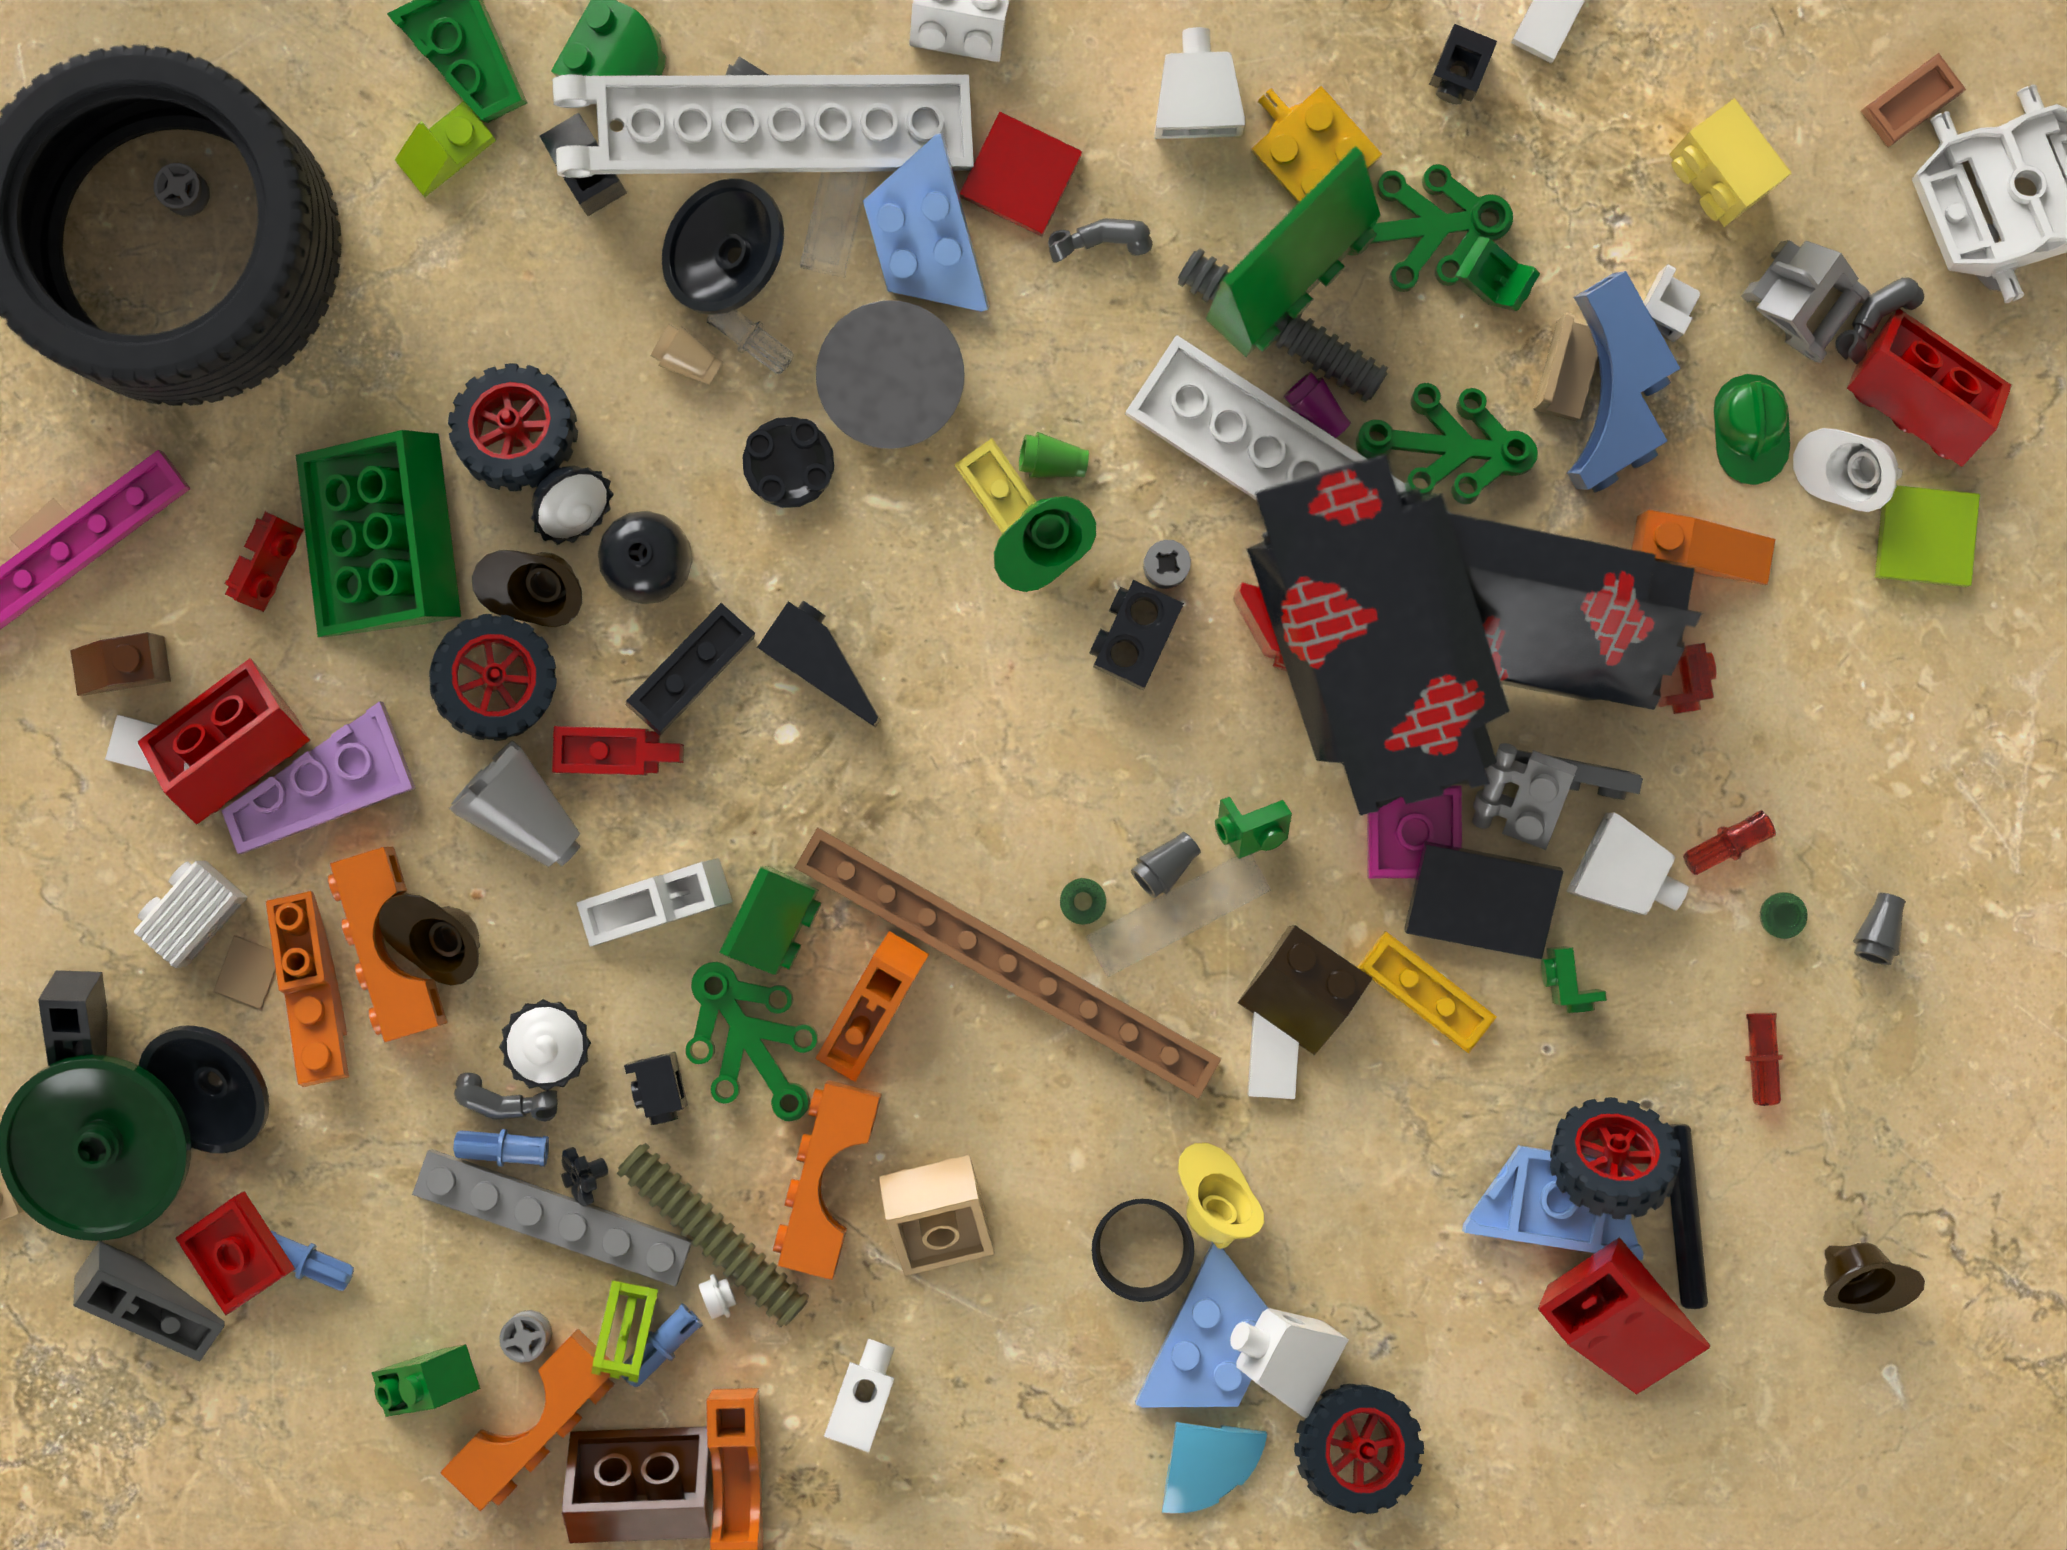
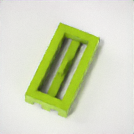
(617, 1366)

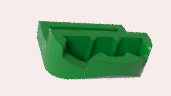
(611, 42)

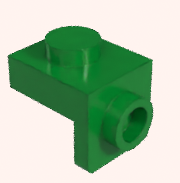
(1496, 275)
(1254, 831)
(1560, 974)

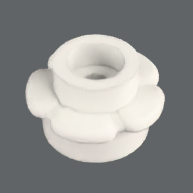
(717, 1296)

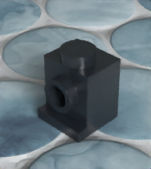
(1466, 50)
(658, 1087)

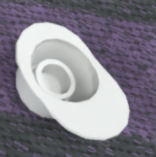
(1846, 469)

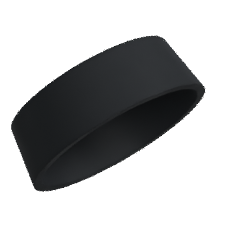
(1155, 1292)

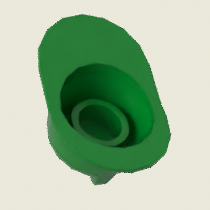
(1751, 429)
(1044, 543)

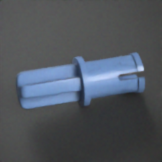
(501, 1147)
(315, 1264)
(665, 1341)

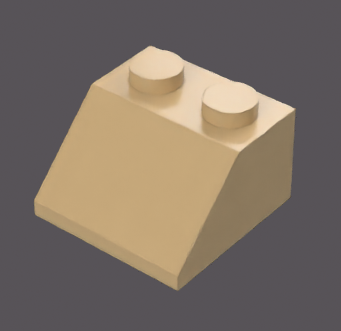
(936, 1215)

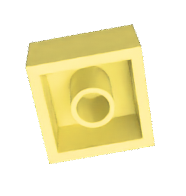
(1728, 163)

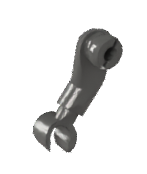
(1108, 230)
(1897, 294)
(492, 1105)

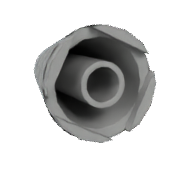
(518, 808)

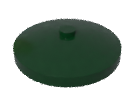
(94, 1147)

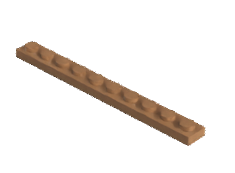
(1008, 963)

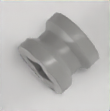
(173, 182)
(1162, 570)
(516, 1339)

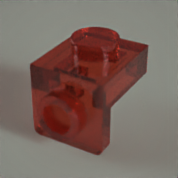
(1696, 673)

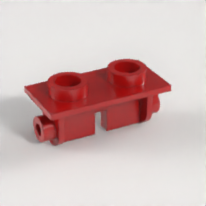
(256, 580)

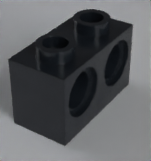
(1146, 639)

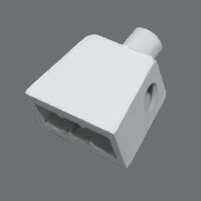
(1199, 92)
(1626, 869)
(1288, 1356)
(855, 1420)

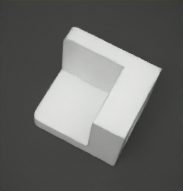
(1671, 303)

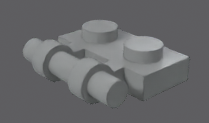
(1538, 801)

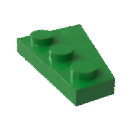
(465, 50)

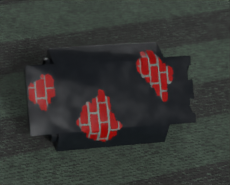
(1576, 612)
(1378, 632)

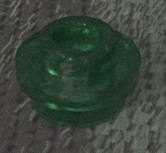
(1083, 916)

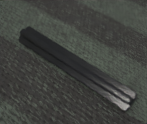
(1687, 1226)

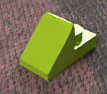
(444, 148)

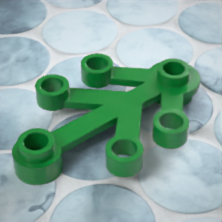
(1435, 224)
(1454, 444)
(746, 1034)

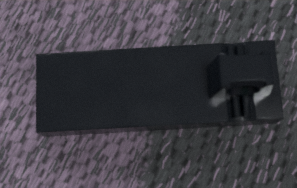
(690, 669)

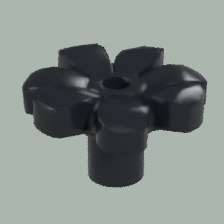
(582, 1175)

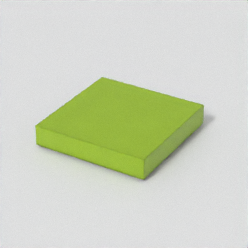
(1928, 536)

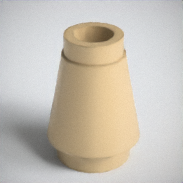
(685, 355)

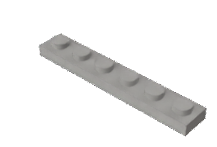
(552, 1217)

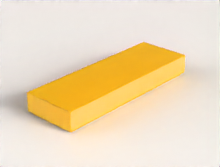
(1427, 992)

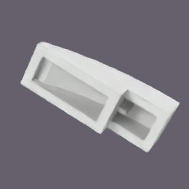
(654, 901)

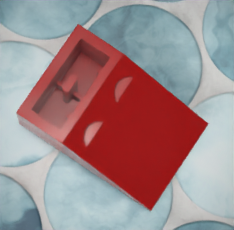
(1621, 1318)

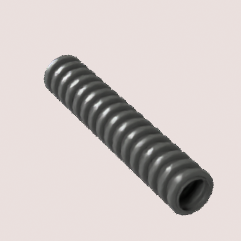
(1296, 334)

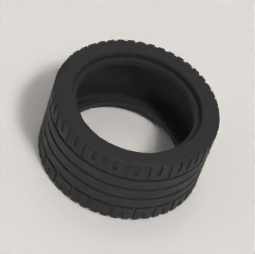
(81, 115)

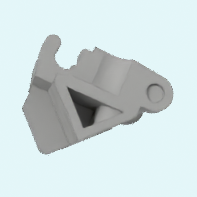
(1798, 285)

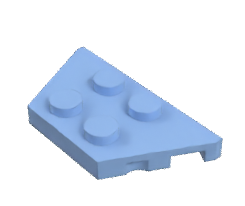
(924, 232)
(1530, 1208)
(1196, 1357)

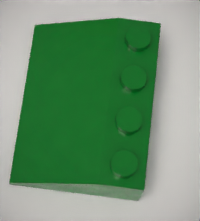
(1297, 257)
(378, 534)

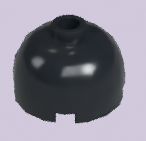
(653, 576)

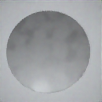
(890, 374)

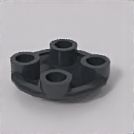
(788, 462)

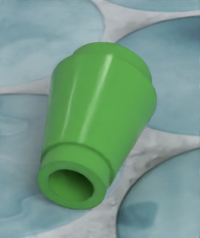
(1051, 457)

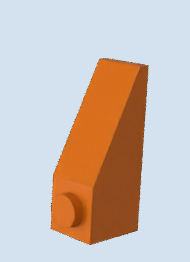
(1704, 546)
(872, 1006)

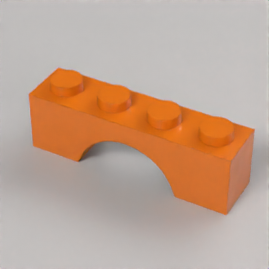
(399, 1000)
(813, 1235)
(491, 1460)
(736, 1468)

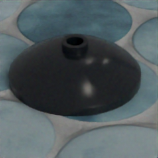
(722, 246)
(213, 1084)

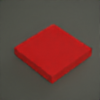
(1020, 174)
(235, 1253)

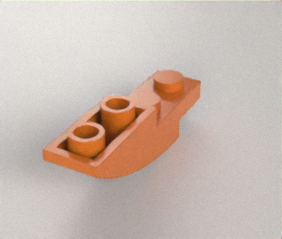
(310, 988)

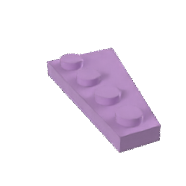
(340, 776)

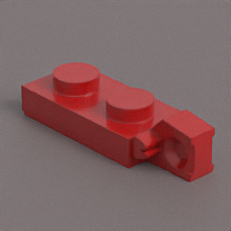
(611, 751)

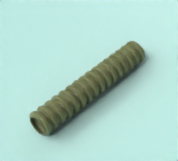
(713, 1235)

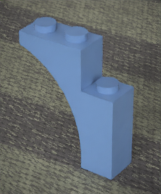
(1630, 362)

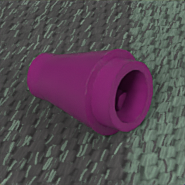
(1316, 403)

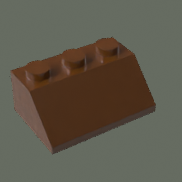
(638, 1485)

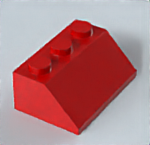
(1930, 388)
(226, 738)

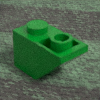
(425, 1381)

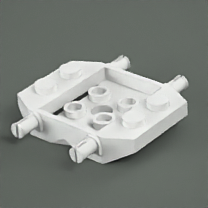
(2027, 225)

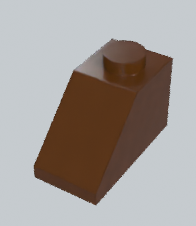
(120, 663)

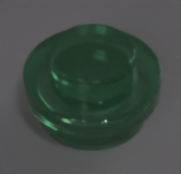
(1783, 915)

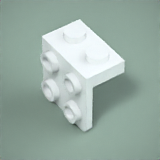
(960, 27)

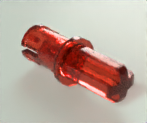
(1730, 842)
(1764, 1058)

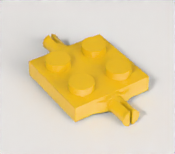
(1309, 141)

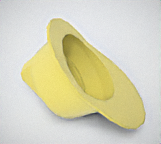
(1219, 1196)

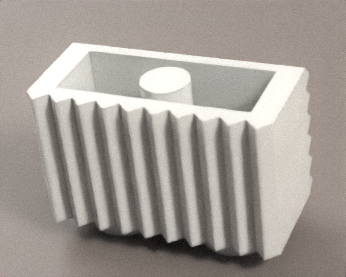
(188, 913)

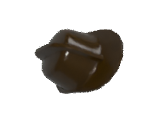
(528, 587)
(432, 937)
(1867, 1281)

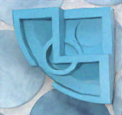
(1209, 1464)

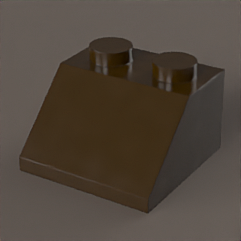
(1305, 989)

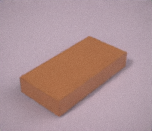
(1913, 100)

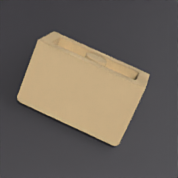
(1567, 370)

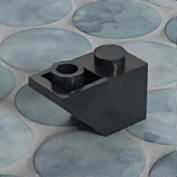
(591, 191)

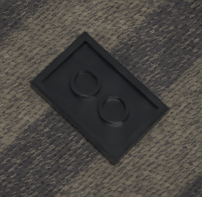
(1483, 900)

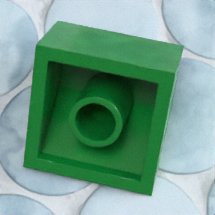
(771, 921)

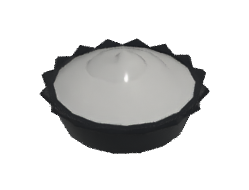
(570, 503)
(545, 1045)

